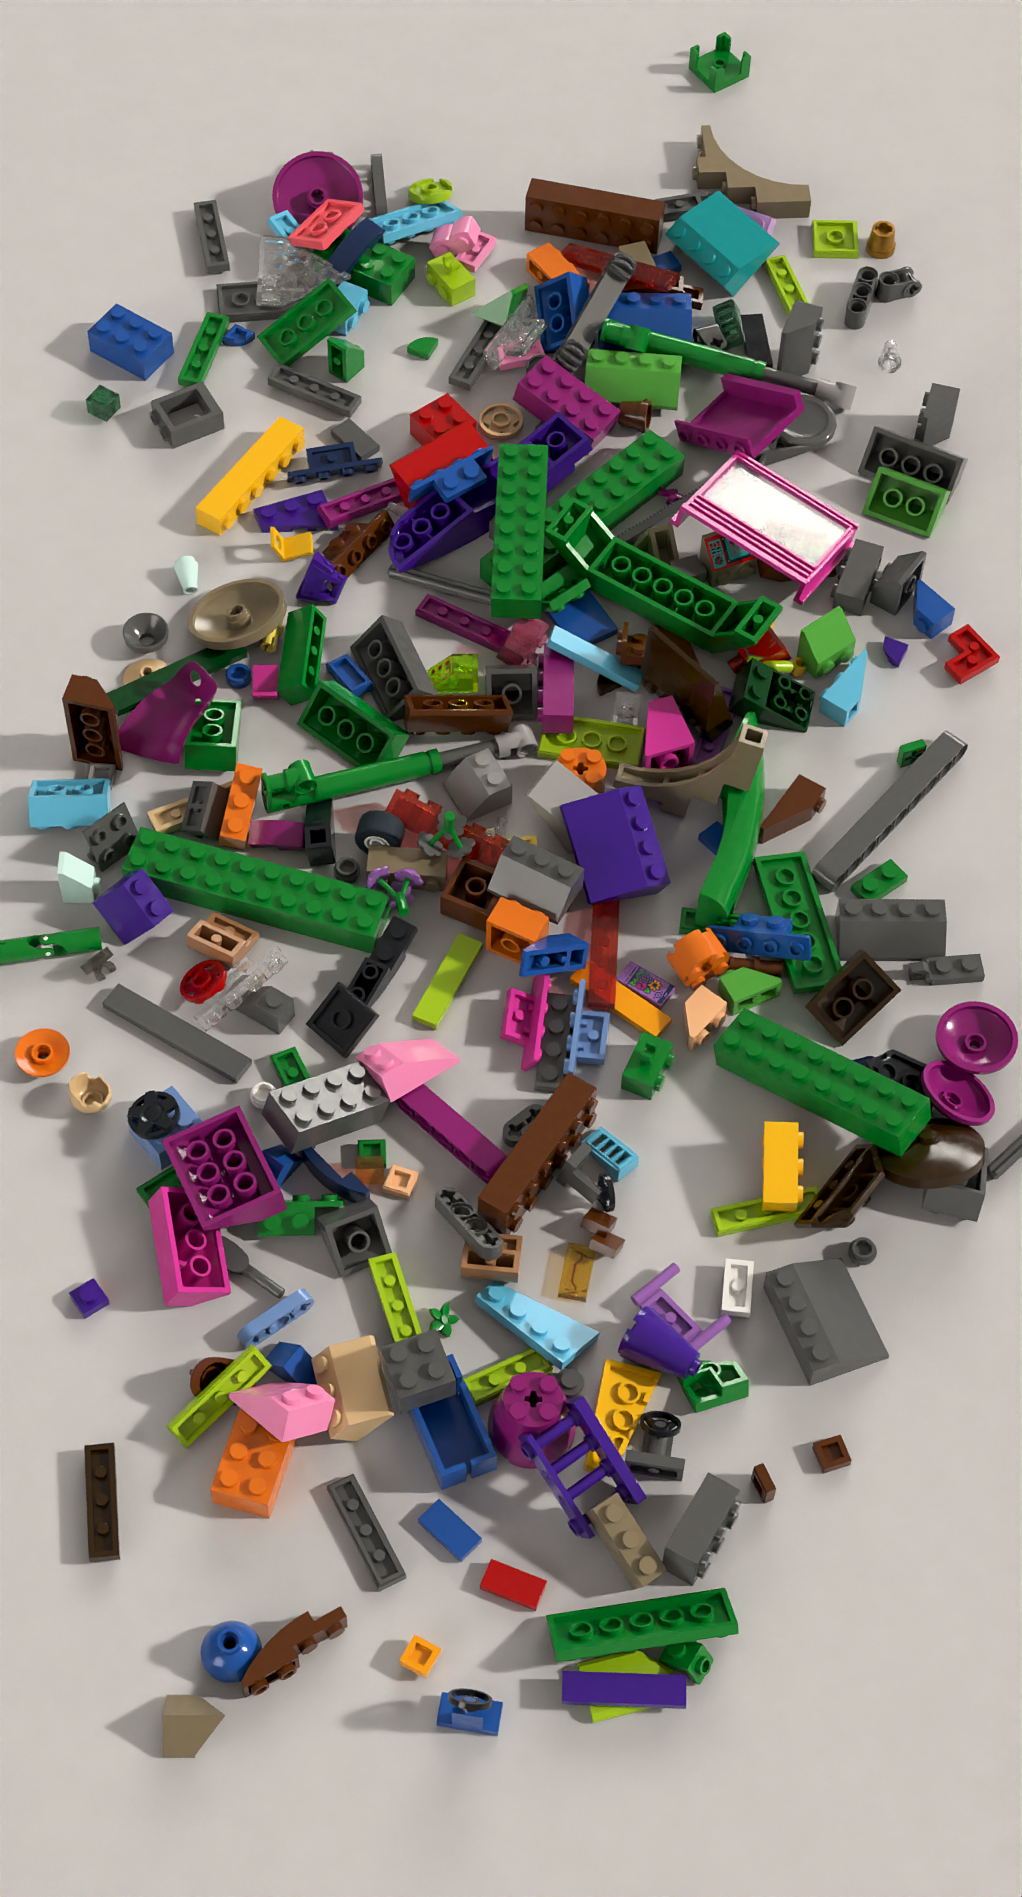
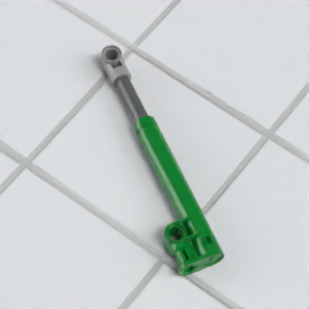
(722, 362)
(299, 786)

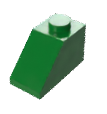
(344, 358)

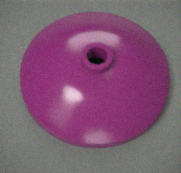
(979, 1026)
(957, 1094)

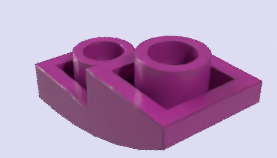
(276, 833)

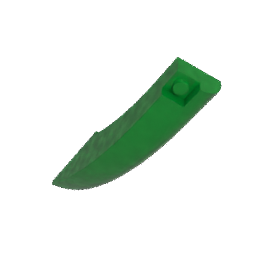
(736, 852)

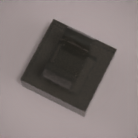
(97, 962)

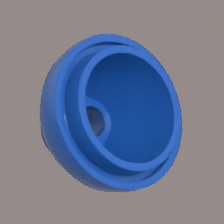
(229, 1664)

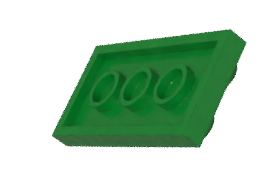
(307, 323)

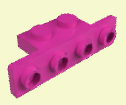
(524, 1019)

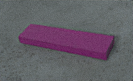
(359, 503)
(462, 622)

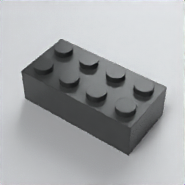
(325, 1107)

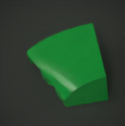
(715, 1385)

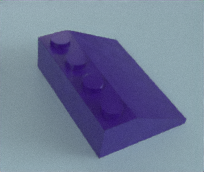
(615, 845)

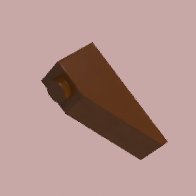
(794, 808)

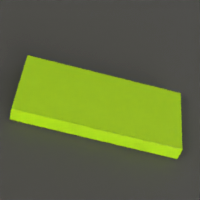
(614, 740)

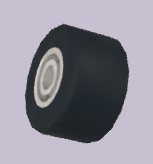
(379, 829)

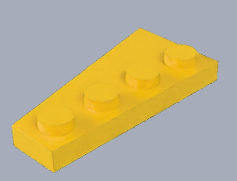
(620, 1403)

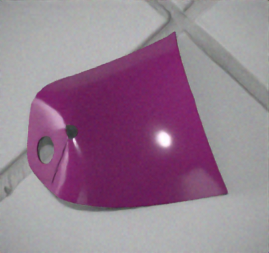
(167, 716)

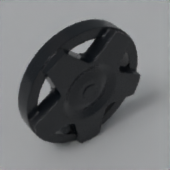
(153, 1114)

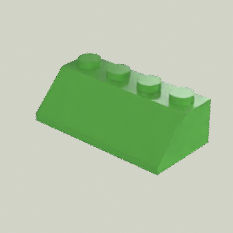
(634, 377)

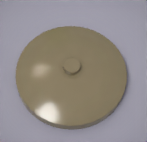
(237, 614)

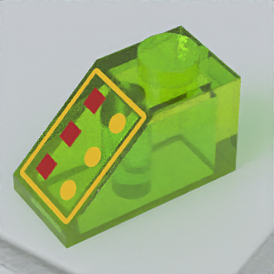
(455, 673)

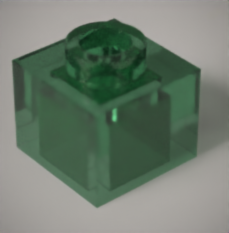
(103, 403)

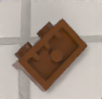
(630, 646)

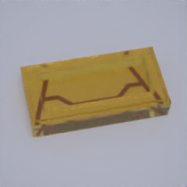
(576, 1272)

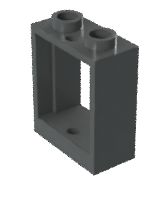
(191, 430)

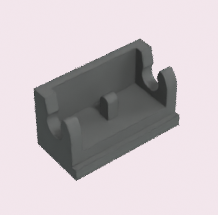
(205, 810)

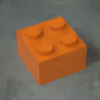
(514, 928)

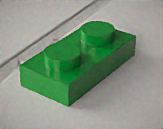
(879, 881)

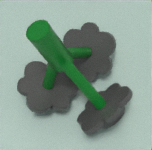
(450, 827)

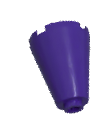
(659, 1345)

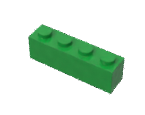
(301, 654)

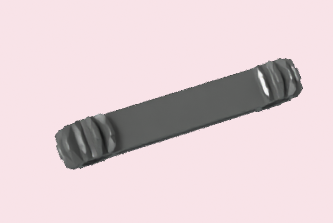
(595, 311)

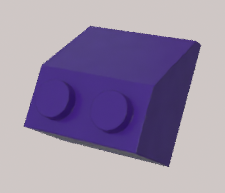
(133, 906)

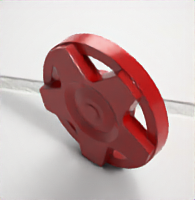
(204, 983)

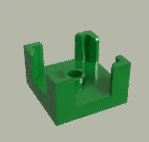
(719, 67)

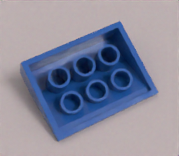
(655, 311)

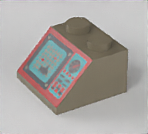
(725, 560)

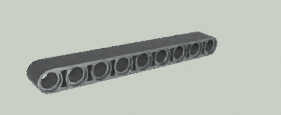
(889, 811)

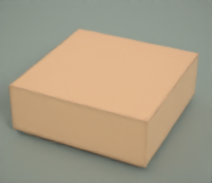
(400, 1182)

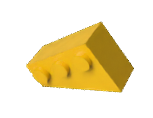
(781, 1166)

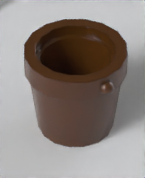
(636, 414)

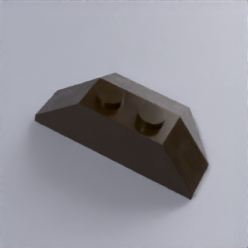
(845, 1190)

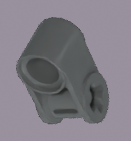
(895, 285)
(710, 336)

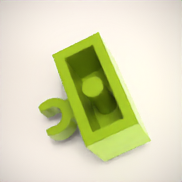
(450, 279)

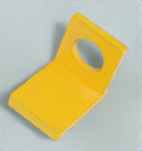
(291, 547)

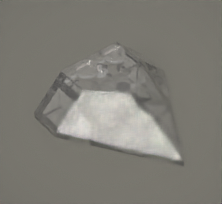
(290, 272)

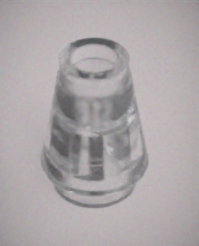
(889, 358)

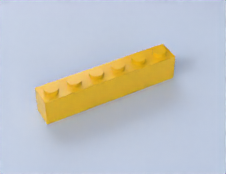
(250, 476)

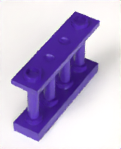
(594, 1440)

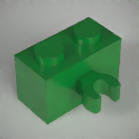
(647, 1065)

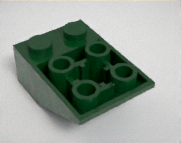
(772, 697)

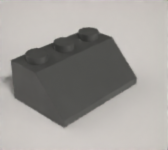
(801, 339)
(536, 879)

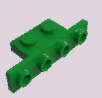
(562, 588)
(298, 1217)

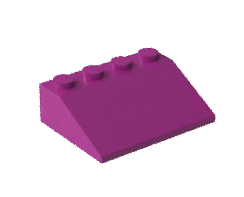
(224, 1172)

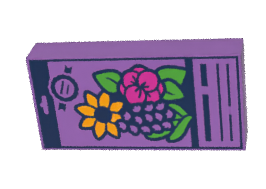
(646, 985)

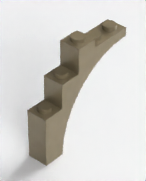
(740, 186)
(703, 781)

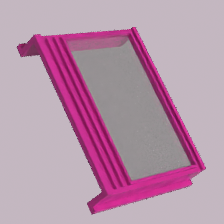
(772, 521)

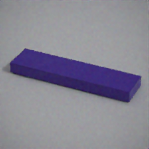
(623, 1689)

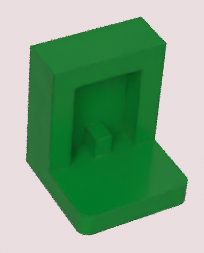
(688, 1658)

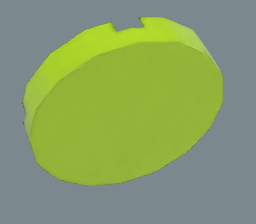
(430, 192)

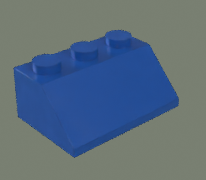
(559, 305)

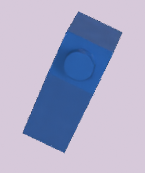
(554, 955)

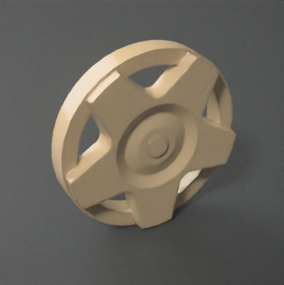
(500, 422)

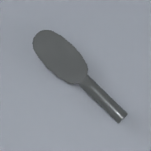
(238, 1263)

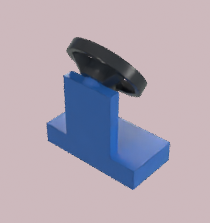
(465, 1712)

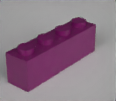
(557, 692)

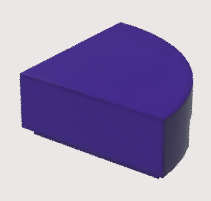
(894, 650)

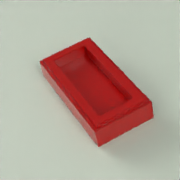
(513, 1584)

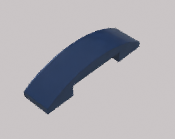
(354, 245)
(348, 1188)

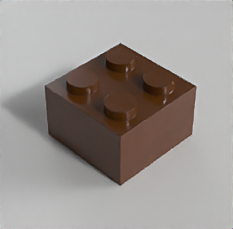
(467, 895)

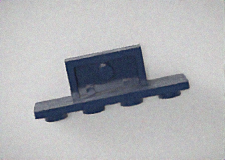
(331, 461)

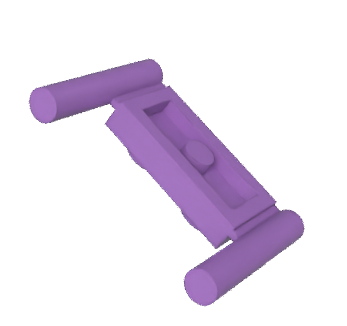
(656, 1298)

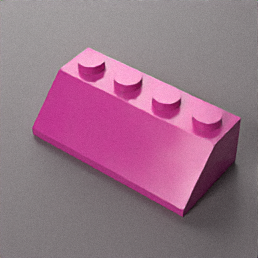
(188, 1258)

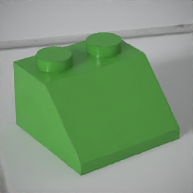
(826, 643)

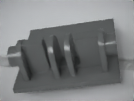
(111, 837)

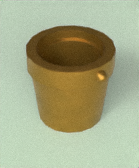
(881, 240)

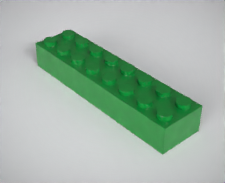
(519, 531)
(823, 1082)

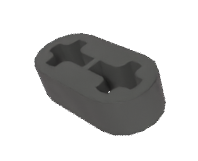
(519, 1122)

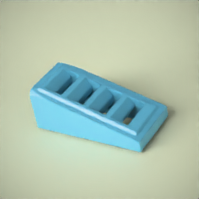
(616, 1170)

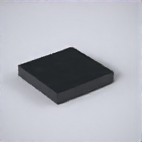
(342, 1019)

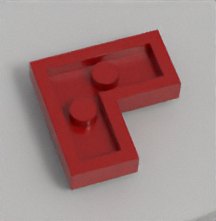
(974, 655)

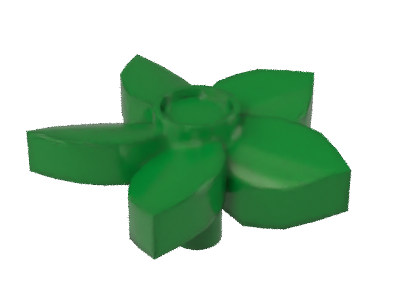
(442, 1320)

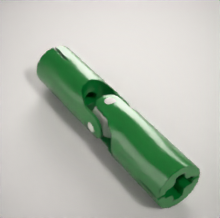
(66, 943)

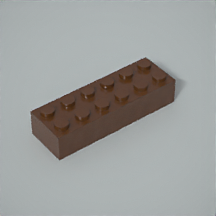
(593, 215)
(538, 1155)

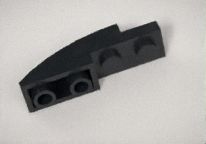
(383, 962)

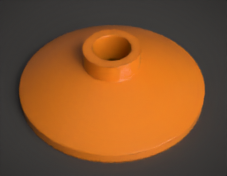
(41, 1043)

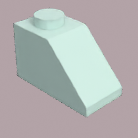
(77, 879)

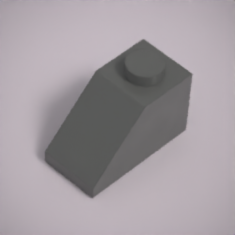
(269, 1008)

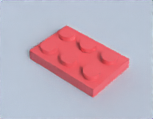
(326, 224)

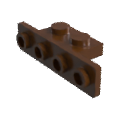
(358, 543)

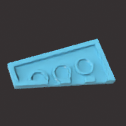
(540, 1327)

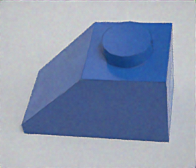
(930, 611)

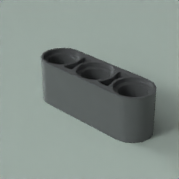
(861, 297)

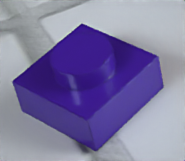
(89, 1298)

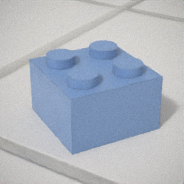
(155, 1147)

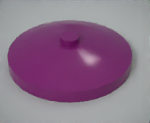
(311, 180)

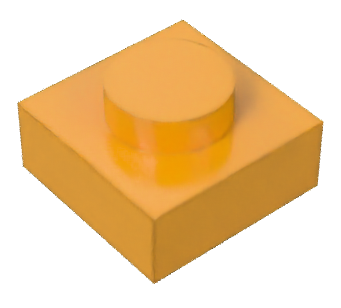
(420, 1656)

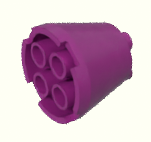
(513, 1416)

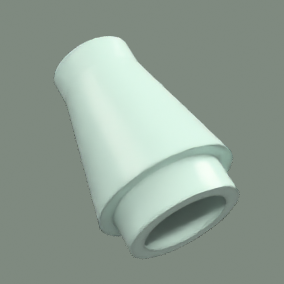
(187, 573)

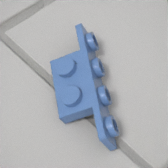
(589, 1034)

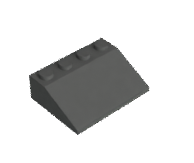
(823, 1318)

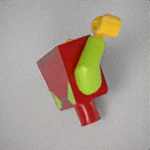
(770, 652)

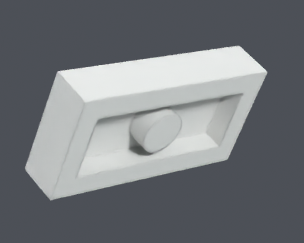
(737, 1288)

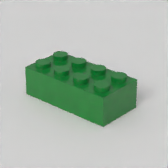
(380, 270)

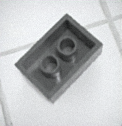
(702, 1529)

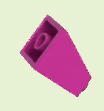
(667, 736)

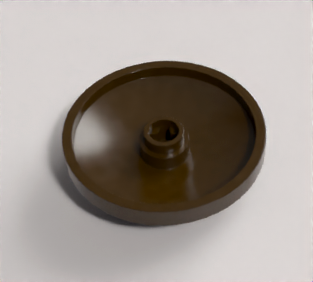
(937, 1158)

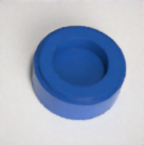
(238, 676)

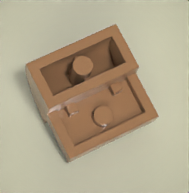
(222, 939)
(501, 1269)

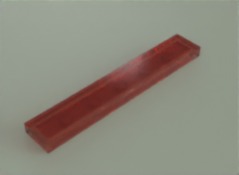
(644, 274)
(603, 955)

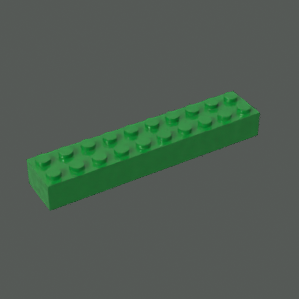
(613, 491)
(261, 890)

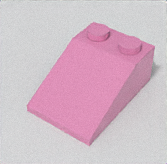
(405, 1064)
(287, 1408)

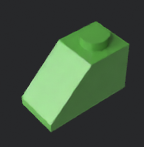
(747, 988)

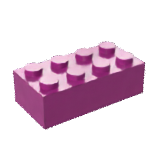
(553, 389)

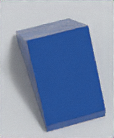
(281, 1162)
(291, 1363)

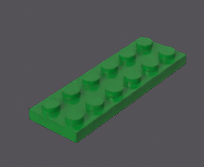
(792, 894)
(641, 1624)

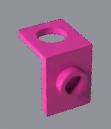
(265, 682)

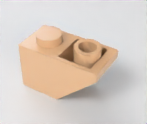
(701, 1015)

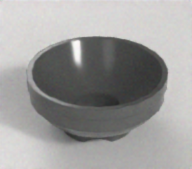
(143, 626)

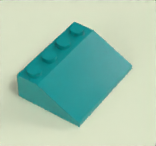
(722, 241)

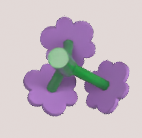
(399, 893)

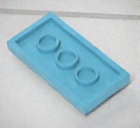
(415, 219)

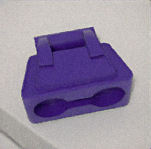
(316, 579)

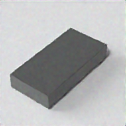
(363, 443)

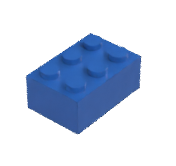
(130, 341)

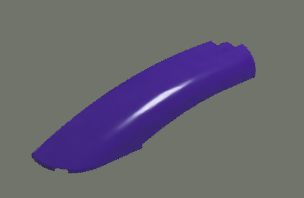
(440, 528)

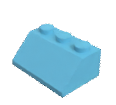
(68, 802)

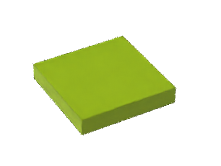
(835, 239)

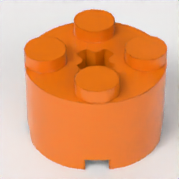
(586, 765)
(698, 958)

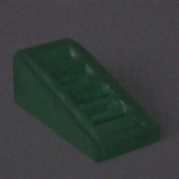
(724, 312)

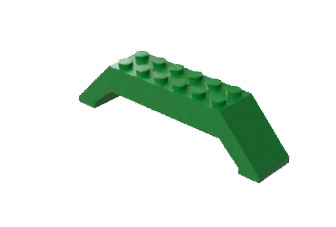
(656, 588)

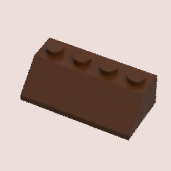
(457, 714)
(91, 722)

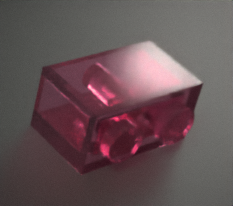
(523, 641)

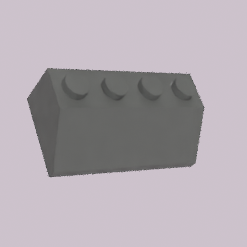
(912, 459)
(392, 665)
(891, 928)

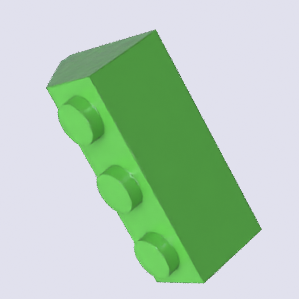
(905, 501)

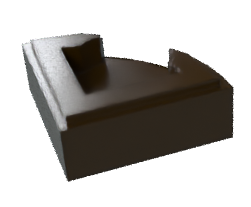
(606, 685)

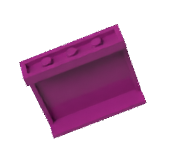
(743, 416)

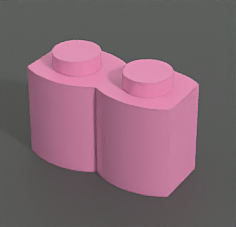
(455, 237)

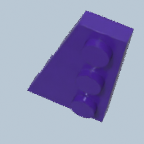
(293, 514)

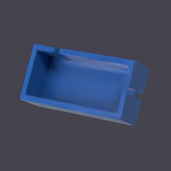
(454, 1435)

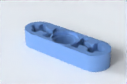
(275, 1318)

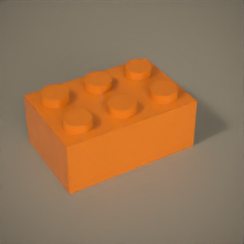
(251, 1468)

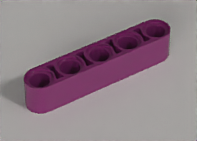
(452, 1131)

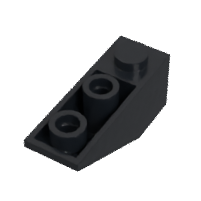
(320, 833)

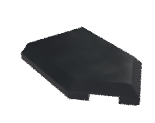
(899, 1069)

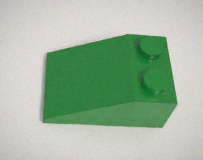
(215, 737)

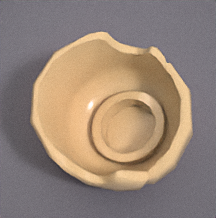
(89, 1093)

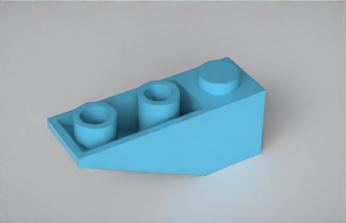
(844, 696)

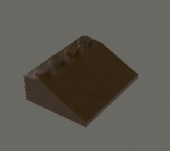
(696, 693)

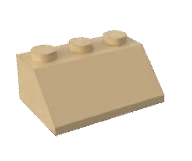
(357, 1383)

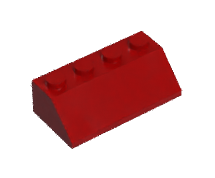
(435, 455)

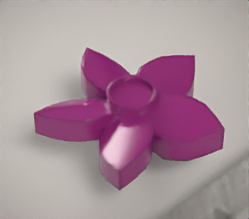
(671, 494)

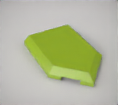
(621, 1663)

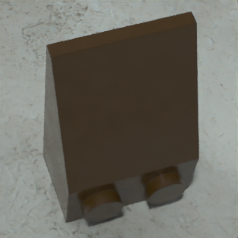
(852, 997)

